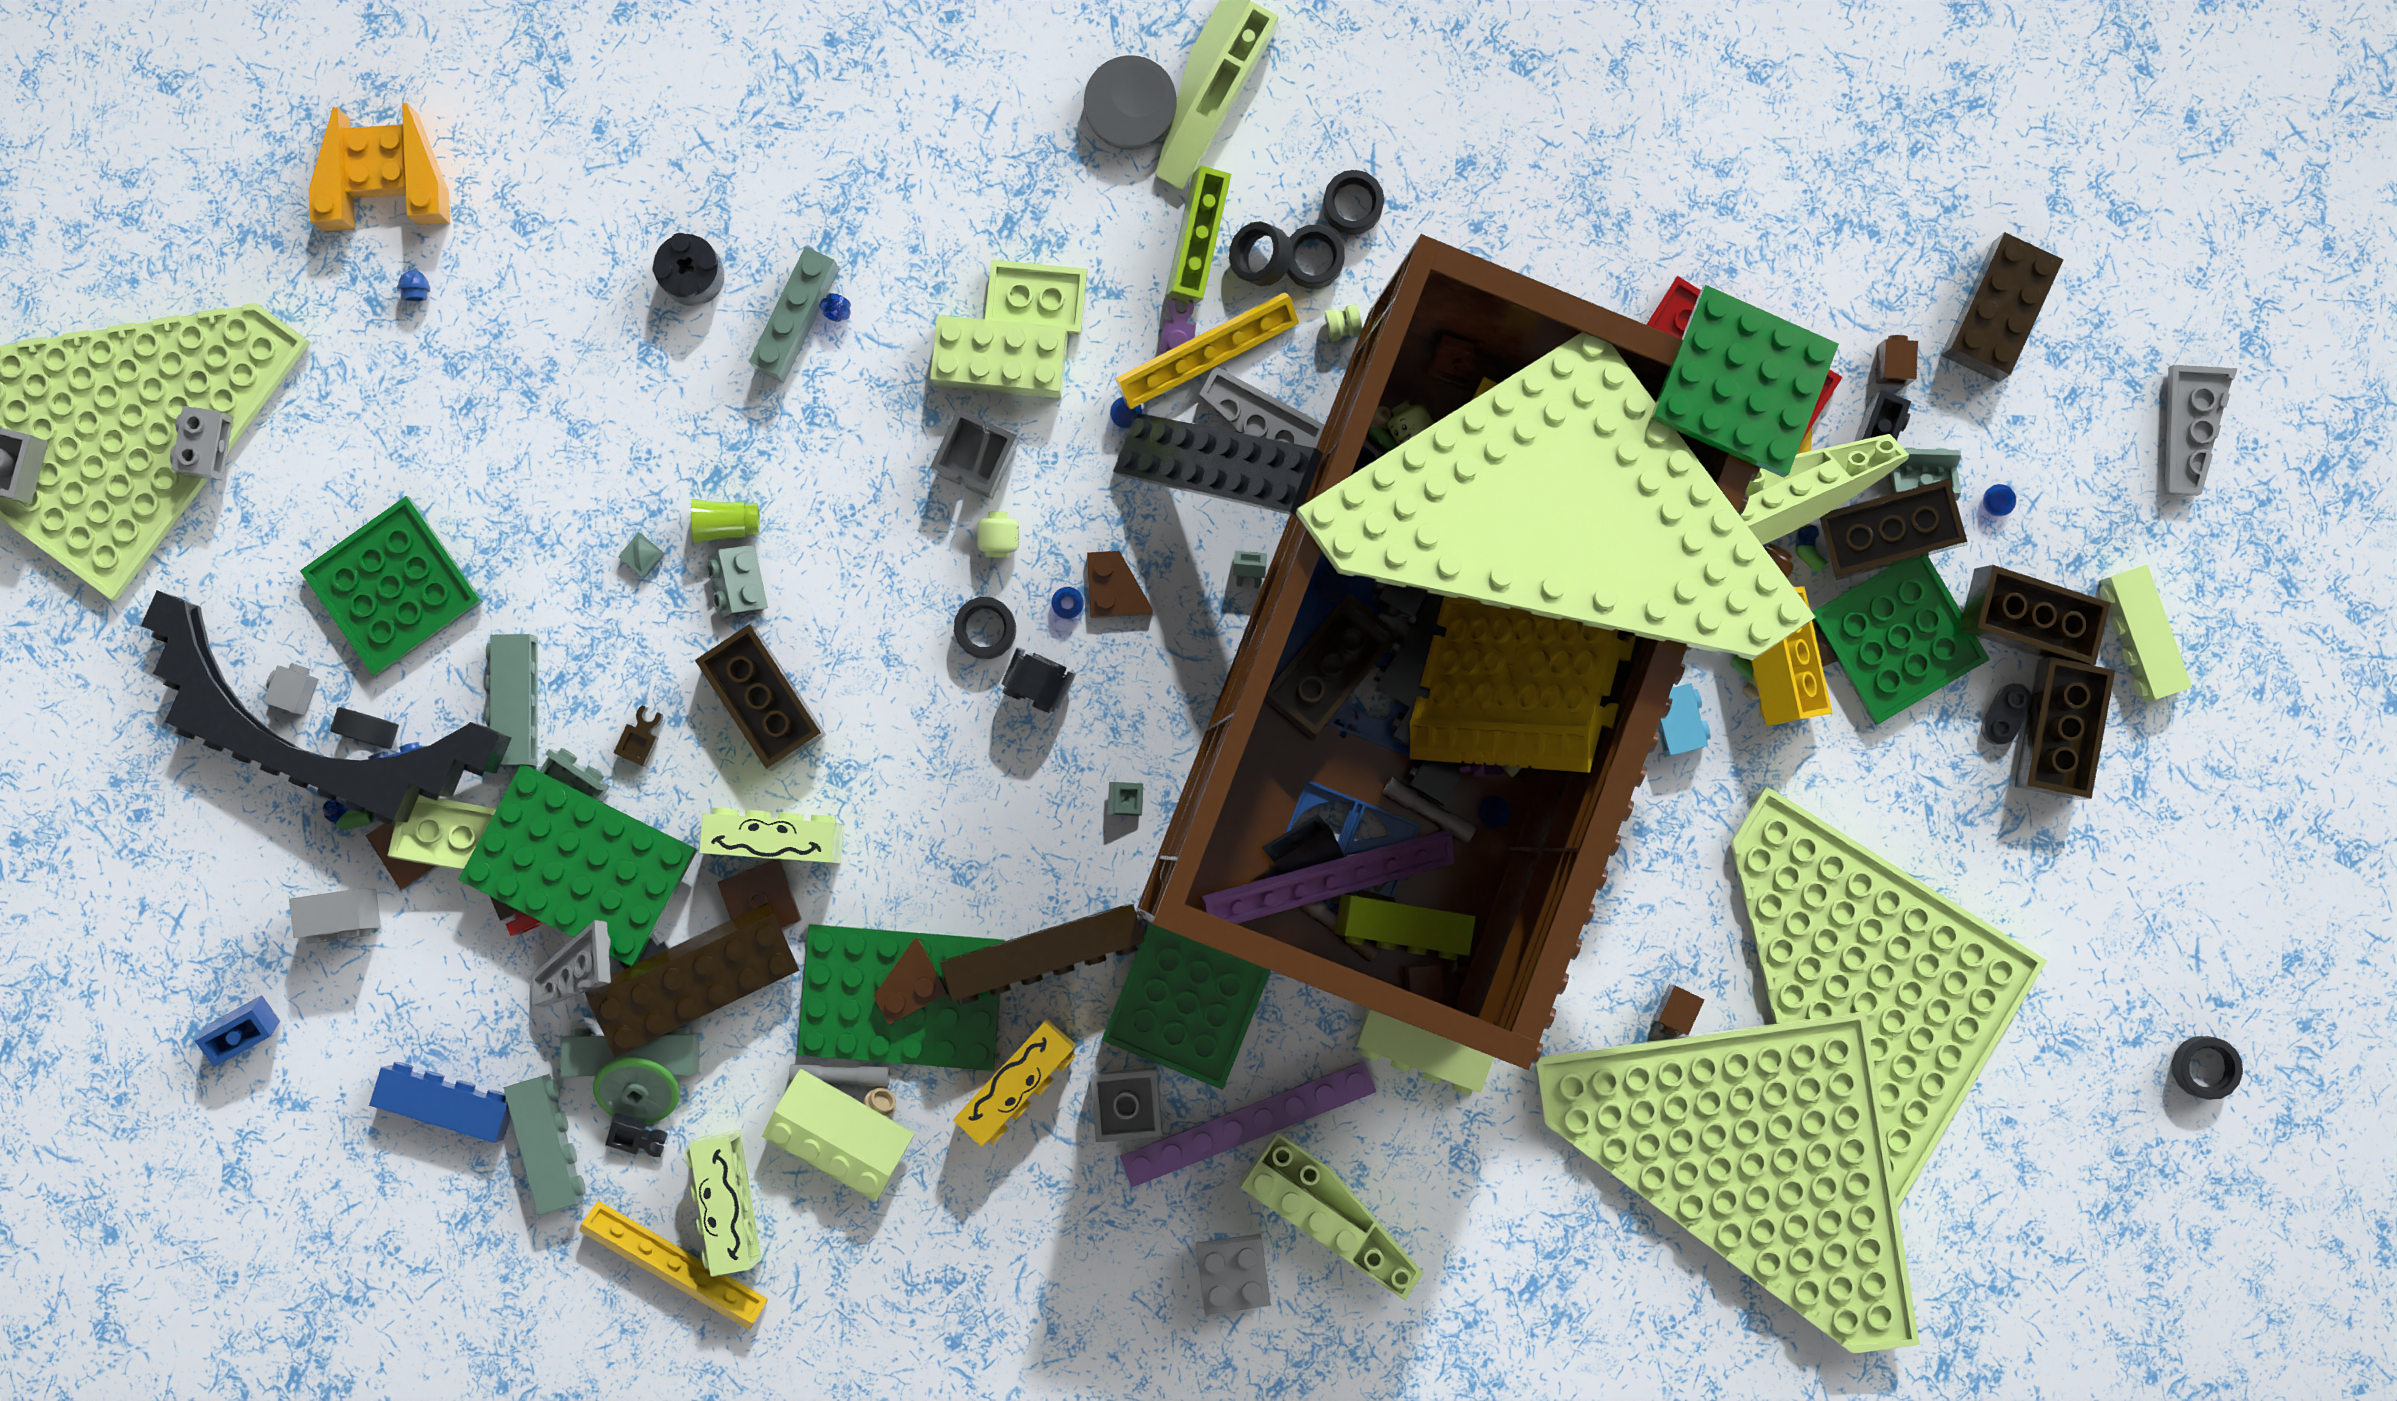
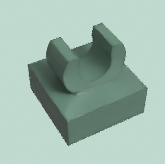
(1249, 565)

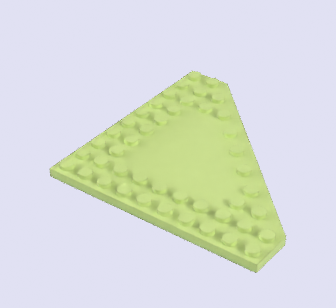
(110, 425)
(1565, 508)
(1861, 935)
(1761, 1152)

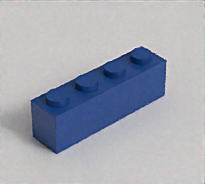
(441, 1102)

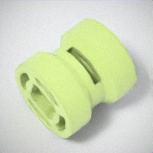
(1336, 324)

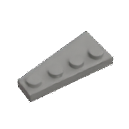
(1257, 412)
(2193, 420)
(575, 968)

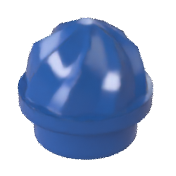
(413, 286)

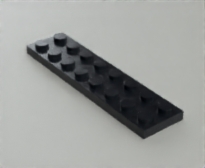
(1218, 463)

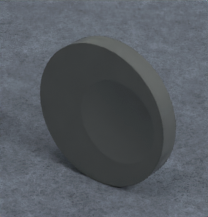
(1130, 102)

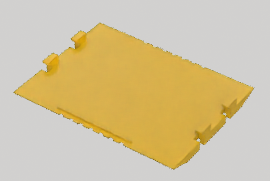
(1515, 688)

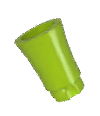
(723, 520)

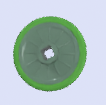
(636, 1089)

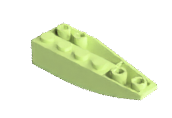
(1212, 82)
(1817, 485)
(1328, 1211)

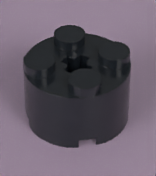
(686, 287)
(1037, 680)

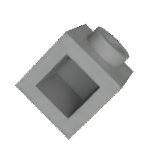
(290, 688)

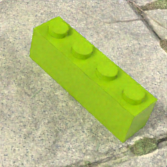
(1198, 234)
(1404, 925)

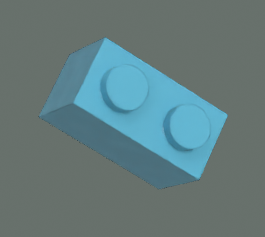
(1683, 726)

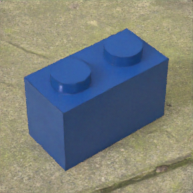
(237, 1031)

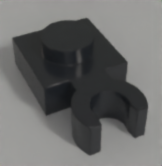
(630, 1135)

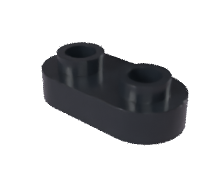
(2006, 712)

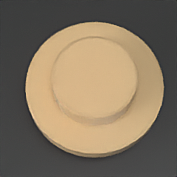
(881, 1101)

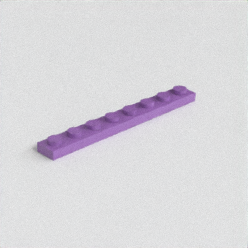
(1331, 878)
(1247, 1123)

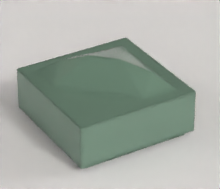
(641, 555)
(1125, 798)

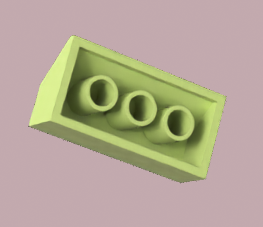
(838, 1135)

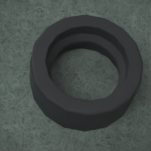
(1348, 178)
(1333, 240)
(1242, 245)
(978, 604)
(364, 728)
(2232, 1062)

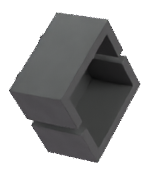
(973, 455)

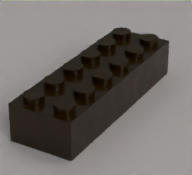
(1041, 952)
(692, 979)

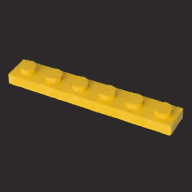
(1207, 350)
(672, 1265)

